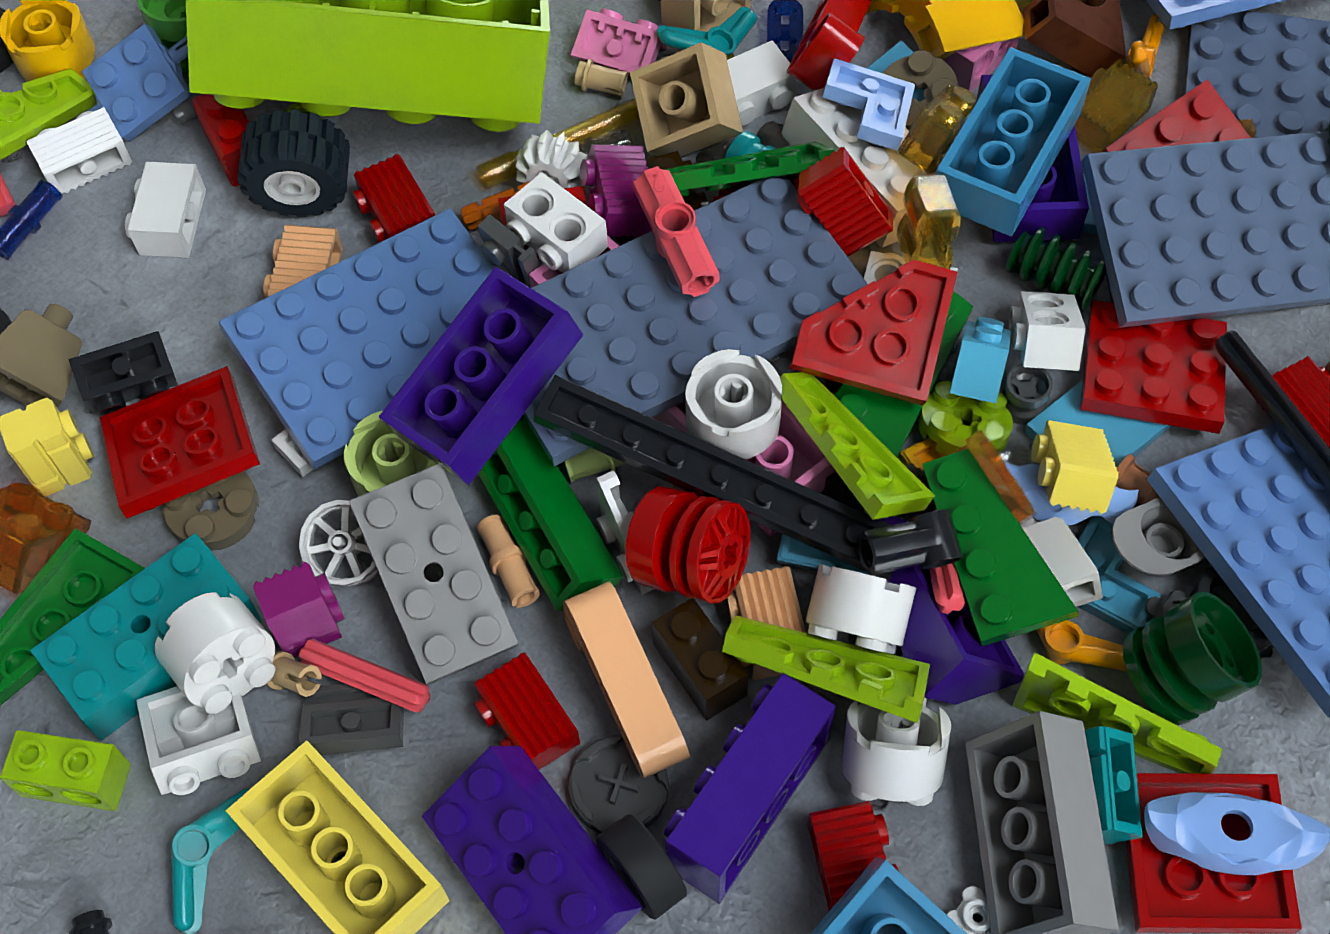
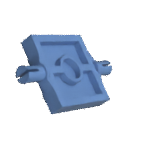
(139, 81)

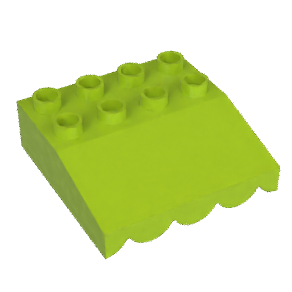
(375, 54)

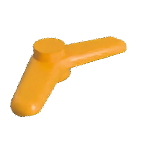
(1143, 53)
(1068, 643)

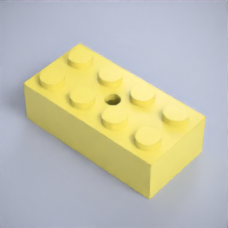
(310, 816)

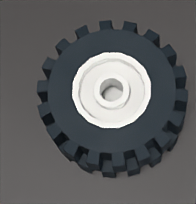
(293, 163)

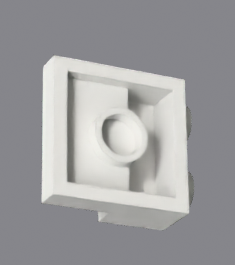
(193, 745)

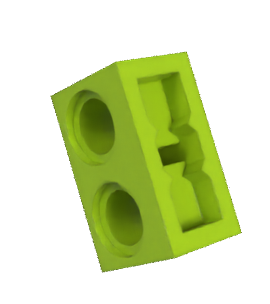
(65, 770)

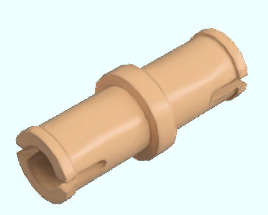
(508, 561)

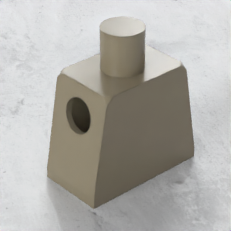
(37, 355)

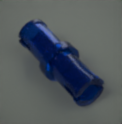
(27, 217)

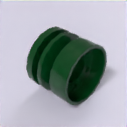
(1192, 658)

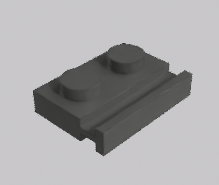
(507, 250)
(349, 721)

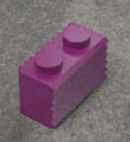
(610, 179)
(299, 608)

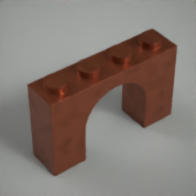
(1077, 31)

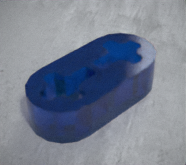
(785, 32)

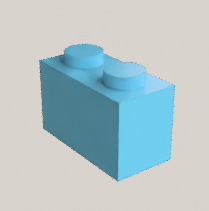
(981, 360)

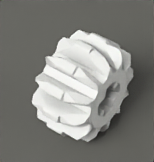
(552, 157)

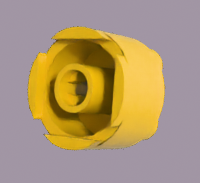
(47, 38)

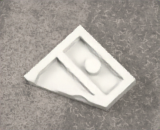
(615, 521)

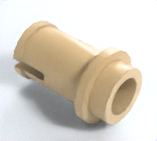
(600, 78)
(293, 675)

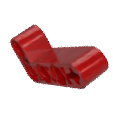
(829, 36)

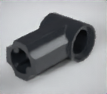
(921, 541)

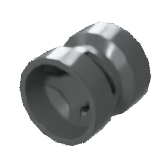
(1027, 392)

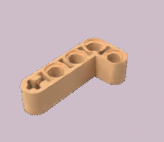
(625, 678)

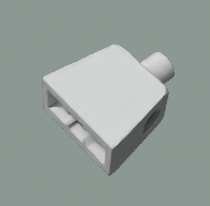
(1065, 559)

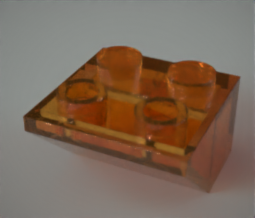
(31, 533)

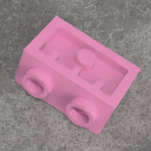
(616, 41)

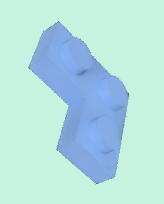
(880, 96)

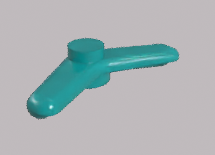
(723, 37)
(190, 859)

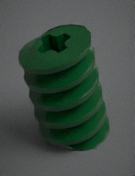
(1056, 266)

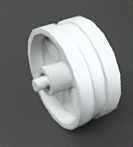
(340, 542)

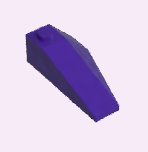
(951, 644)

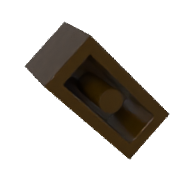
(696, 659)

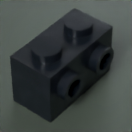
(123, 373)

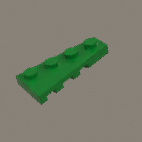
(748, 167)
(893, 418)
(1001, 569)
(64, 588)

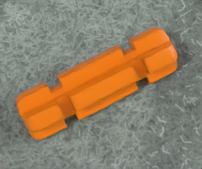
(474, 214)

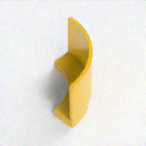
(956, 24)

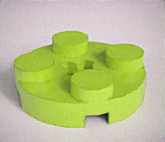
(943, 417)

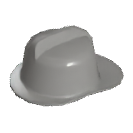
(1154, 540)

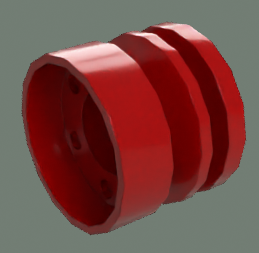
(688, 544)

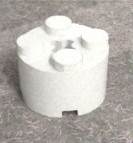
(734, 402)
(859, 605)
(216, 651)
(893, 755)

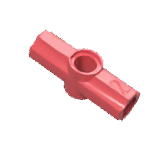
(676, 231)

